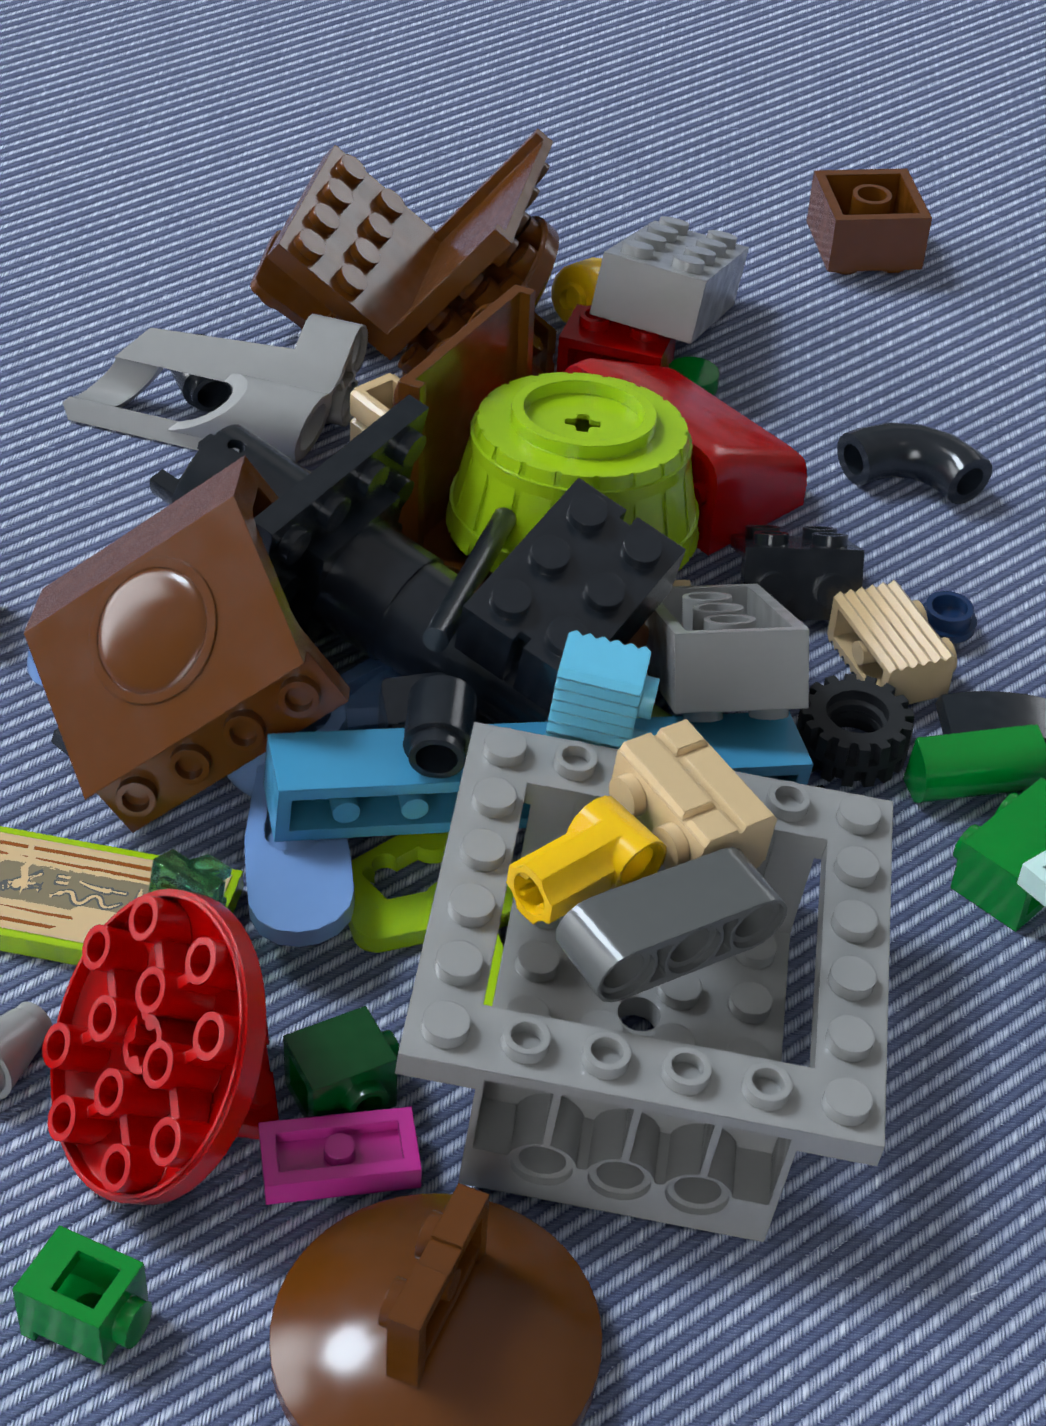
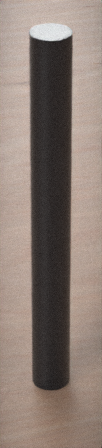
(469, 579)

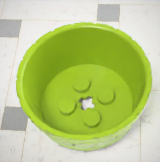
(561, 427)

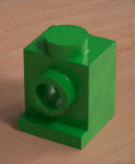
(83, 1296)

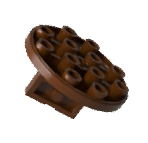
(527, 267)
(435, 1320)

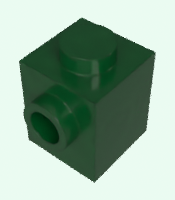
(341, 1065)

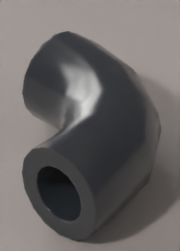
(917, 454)

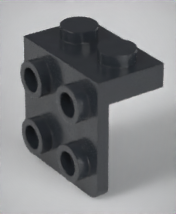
(802, 569)

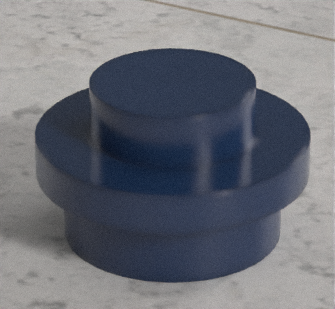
(951, 616)

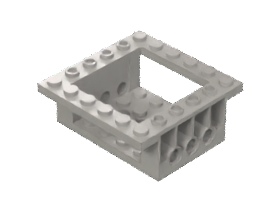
(674, 1118)

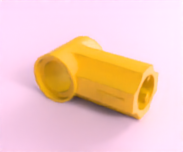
(597, 853)

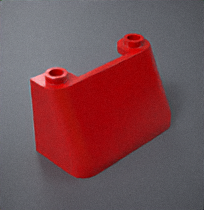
(736, 465)

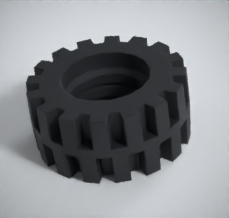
(859, 706)

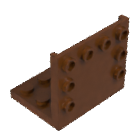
(382, 263)
(453, 384)

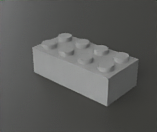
(669, 279)
(728, 653)

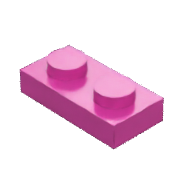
(339, 1155)

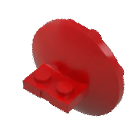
(160, 1049)

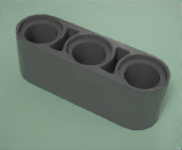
(670, 924)

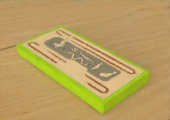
(64, 887)

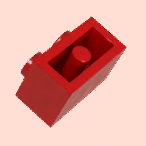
(600, 338)

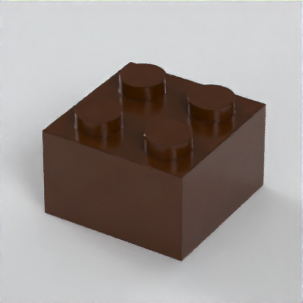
(868, 220)

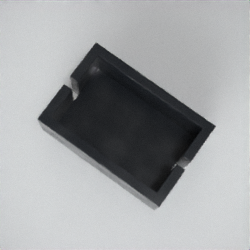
(567, 575)

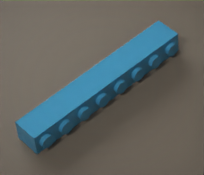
(366, 787)

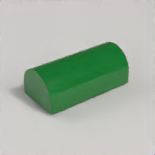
(975, 763)

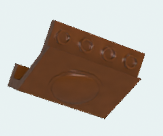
(177, 652)

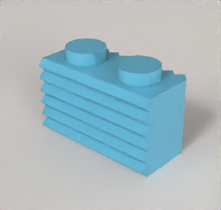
(601, 691)

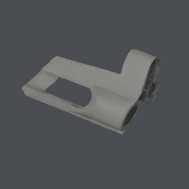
(275, 389)

